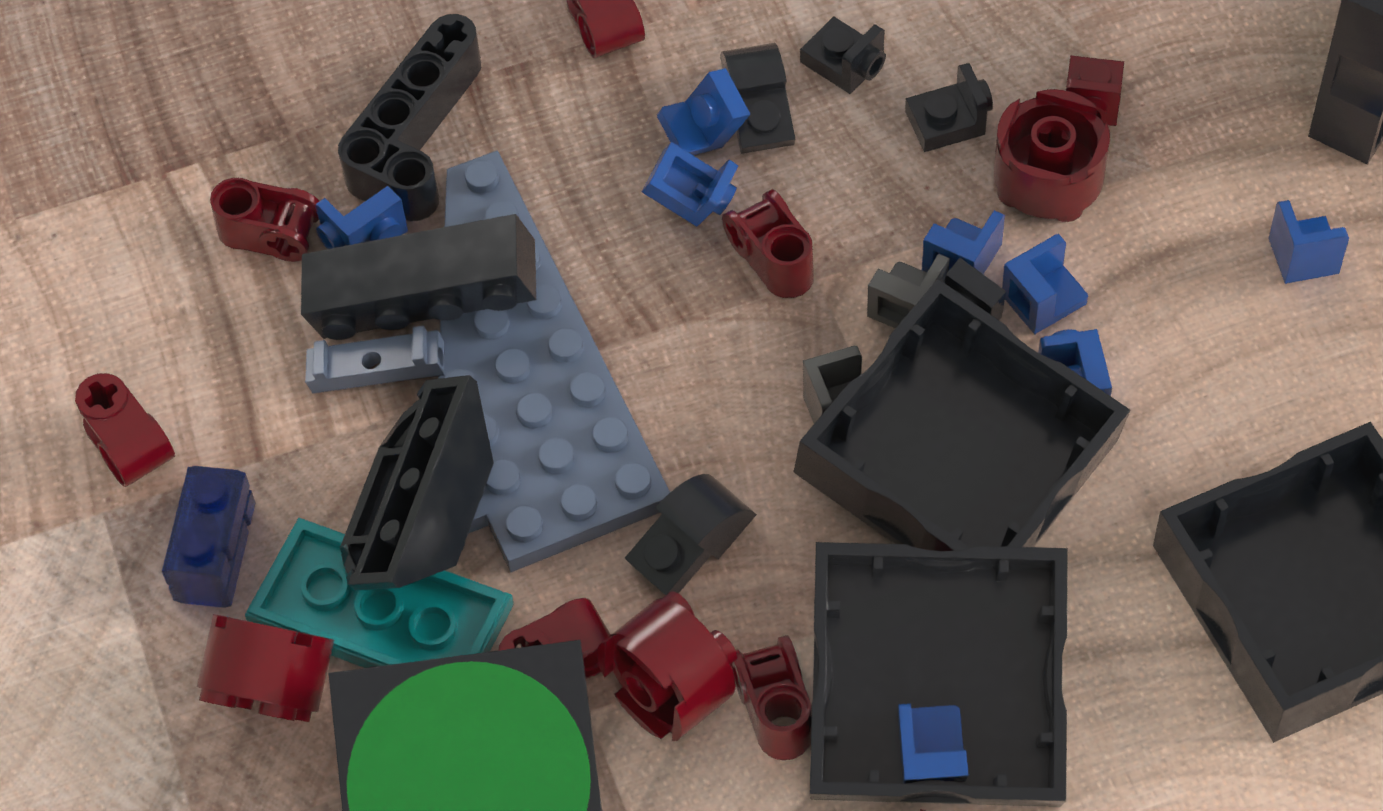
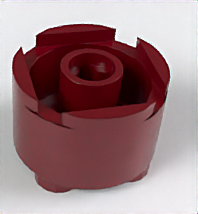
(1051, 155)
(265, 665)
(669, 667)

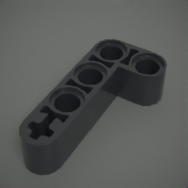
(406, 111)

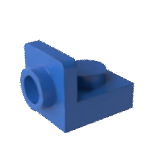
(707, 116)
(1080, 353)

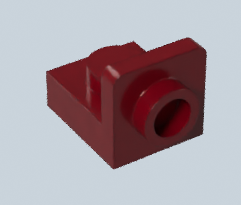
(1099, 82)

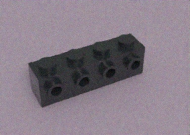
(419, 277)

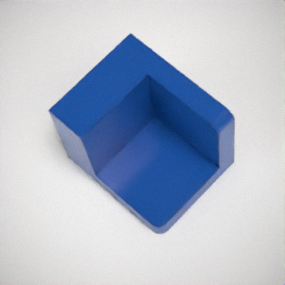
(965, 242)
(1306, 246)
(1041, 286)
(931, 743)

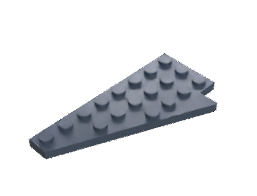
(553, 416)

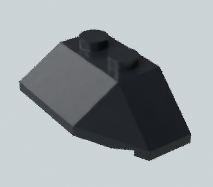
(421, 489)

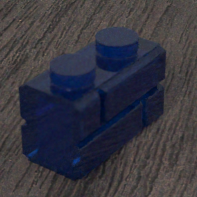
(209, 536)

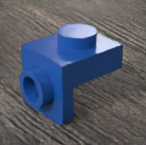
(690, 185)
(373, 220)

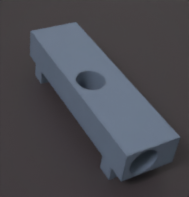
(351, 363)

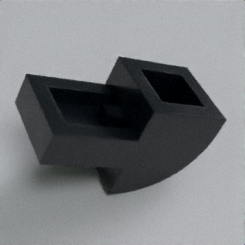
(762, 84)
(695, 522)

